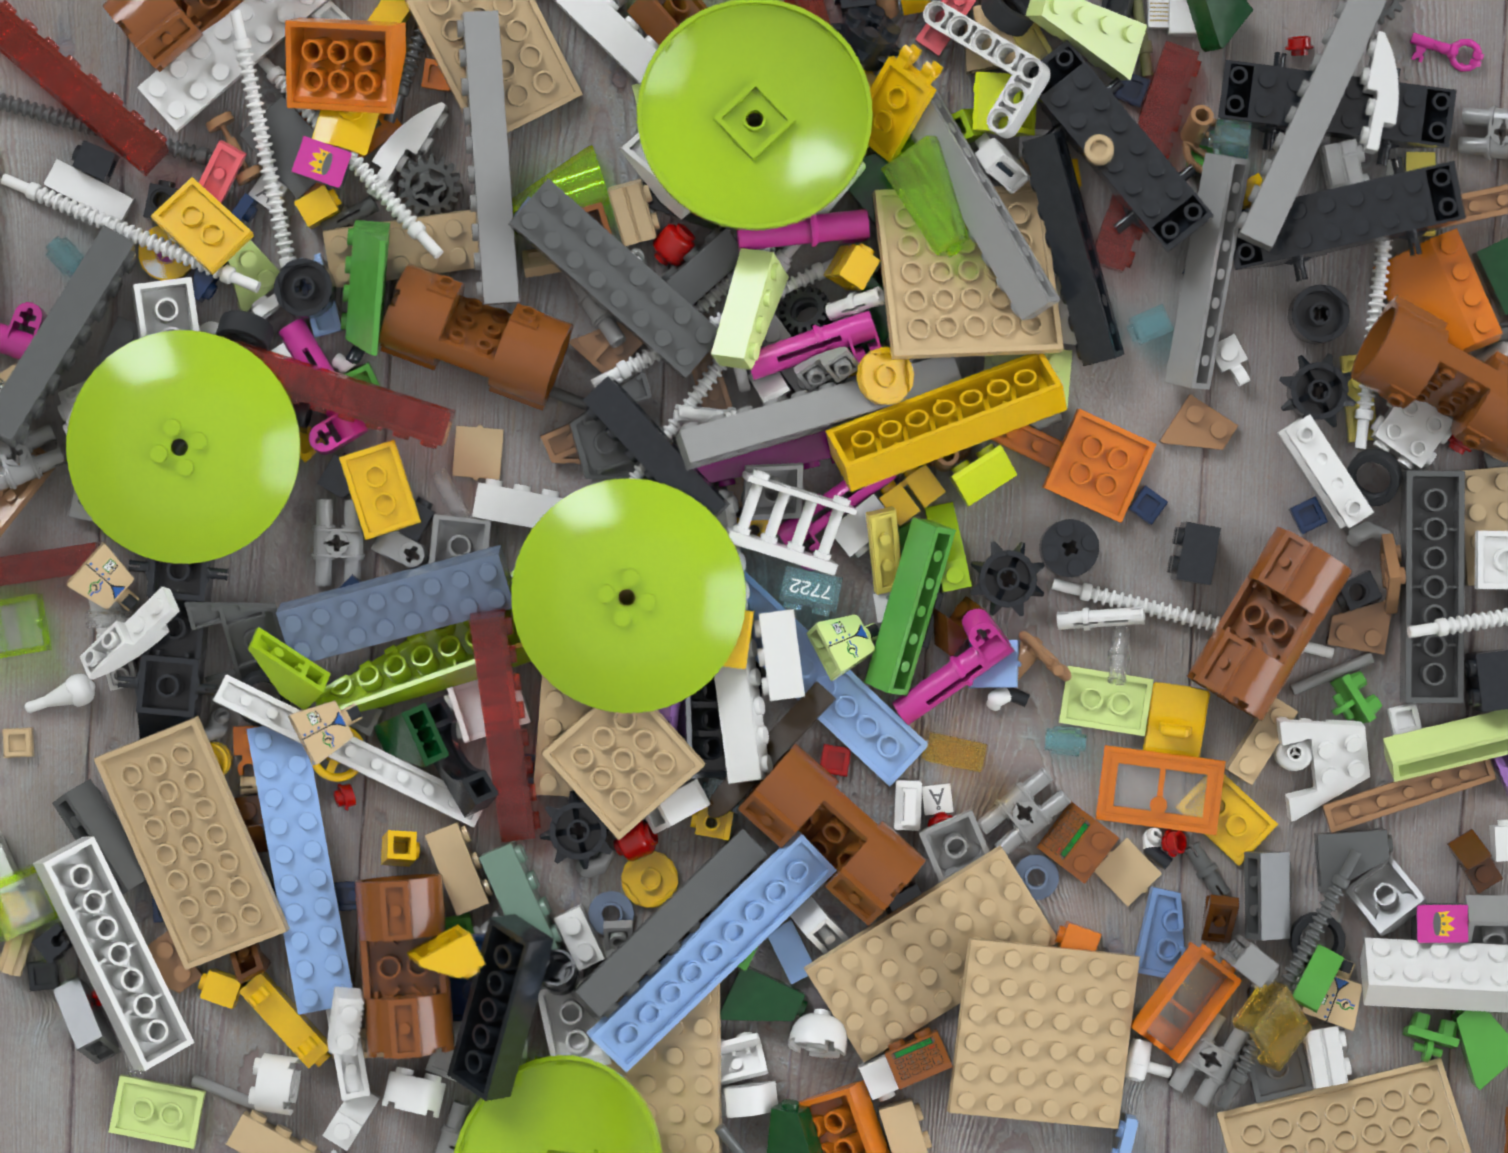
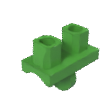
(1350, 700)
(1444, 1037)

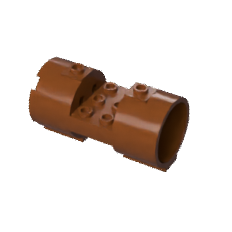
(166, 27)
(437, 323)
(1411, 360)
(1269, 623)
(868, 856)
(404, 1003)

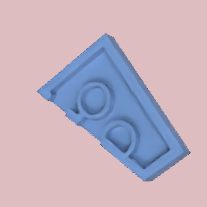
(1161, 933)

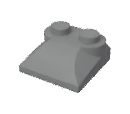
(785, 473)
(458, 536)
(953, 844)
(1386, 896)

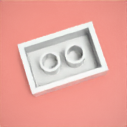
(779, 655)

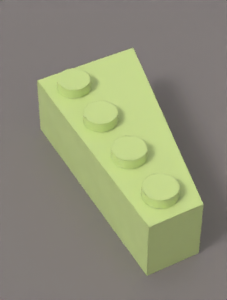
(1094, 32)
(749, 308)

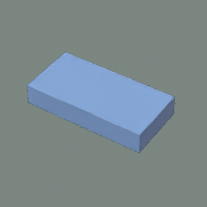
(790, 951)

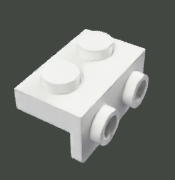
(742, 1058)

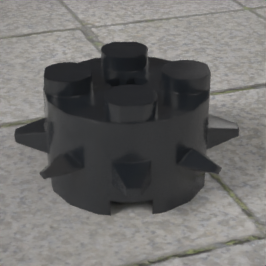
(870, 35)
(1321, 374)
(1022, 571)
(568, 843)

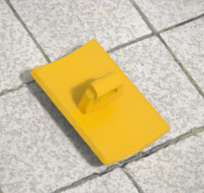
(346, 129)
(1176, 719)

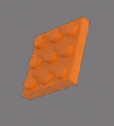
(1099, 465)

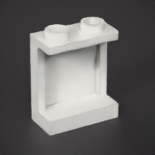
(468, 710)

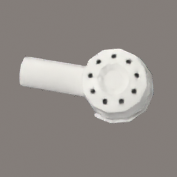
(1139, 1062)

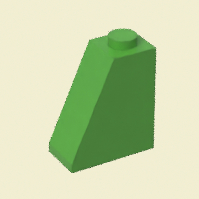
(1482, 1045)

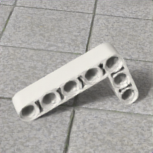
(996, 55)

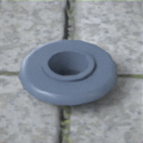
(1050, 871)
(605, 899)

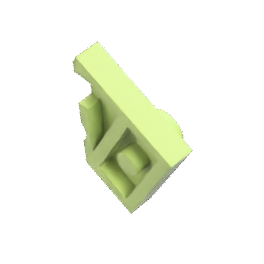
(255, 265)

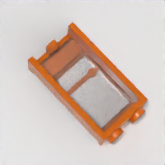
(1186, 1001)

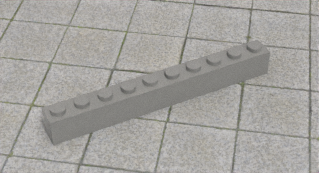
(1308, 121)
(489, 157)
(986, 216)
(797, 416)

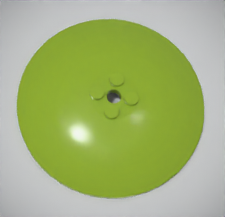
(763, 62)
(237, 438)
(637, 540)
(562, 1108)

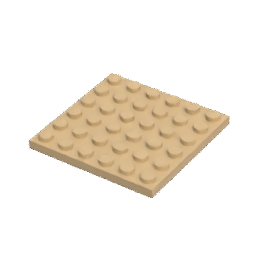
(954, 302)
(1043, 1033)

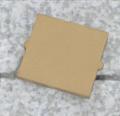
(478, 452)
(1127, 872)

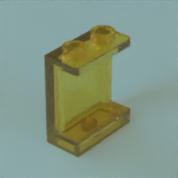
(954, 751)
(1273, 1023)

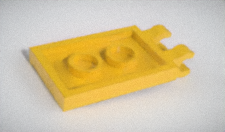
(899, 100)

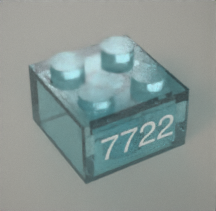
(811, 590)

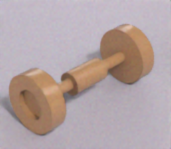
(220, 123)

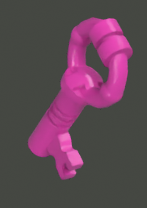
(1451, 50)

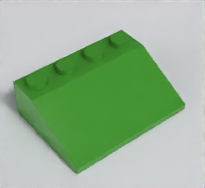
(367, 284)

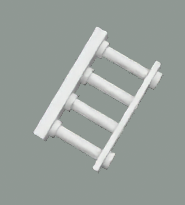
(1325, 472)
(794, 550)

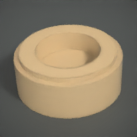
(1099, 149)

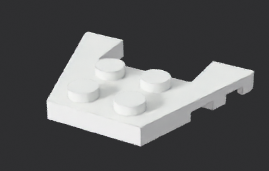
(1336, 762)

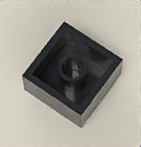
(1194, 553)
(1487, 680)

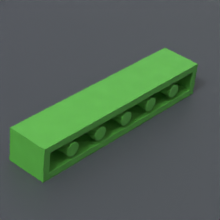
(910, 606)

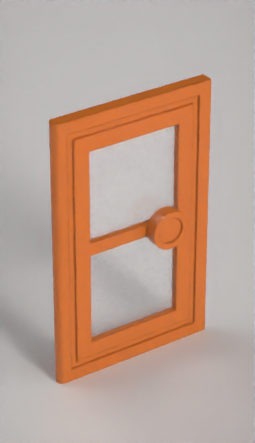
(1160, 790)

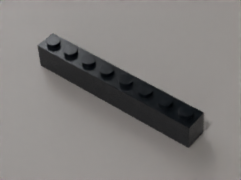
(1072, 248)

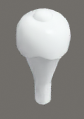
(76, 691)

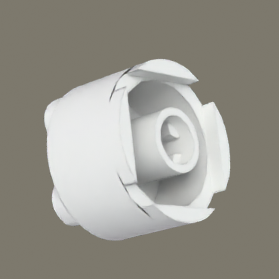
(275, 1083)
(413, 1092)

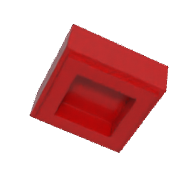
(835, 759)

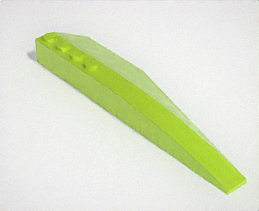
(414, 668)

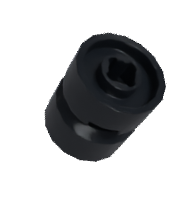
(561, 973)

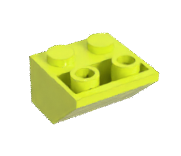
(986, 92)
(983, 475)

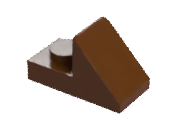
(949, 631)
(251, 813)
(1475, 861)
(1219, 918)
(249, 962)

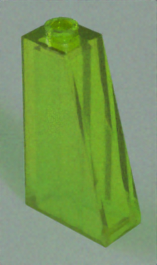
(577, 177)
(928, 194)

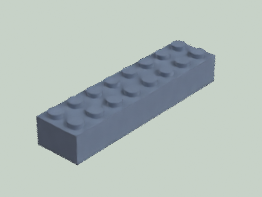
(396, 604)

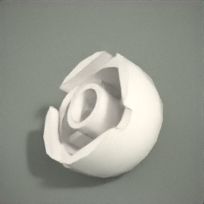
(819, 1034)

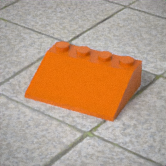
(344, 64)
(1446, 287)
(846, 1120)

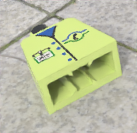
(842, 643)

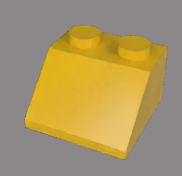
(449, 954)

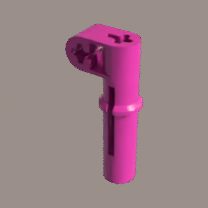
(843, 226)
(852, 331)
(14, 341)
(299, 341)
(787, 528)
(960, 670)

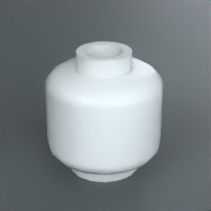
(1285, 760)

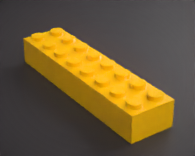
(946, 420)

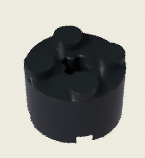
(291, 278)
(1335, 314)
(1084, 541)

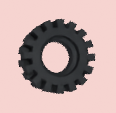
(798, 303)

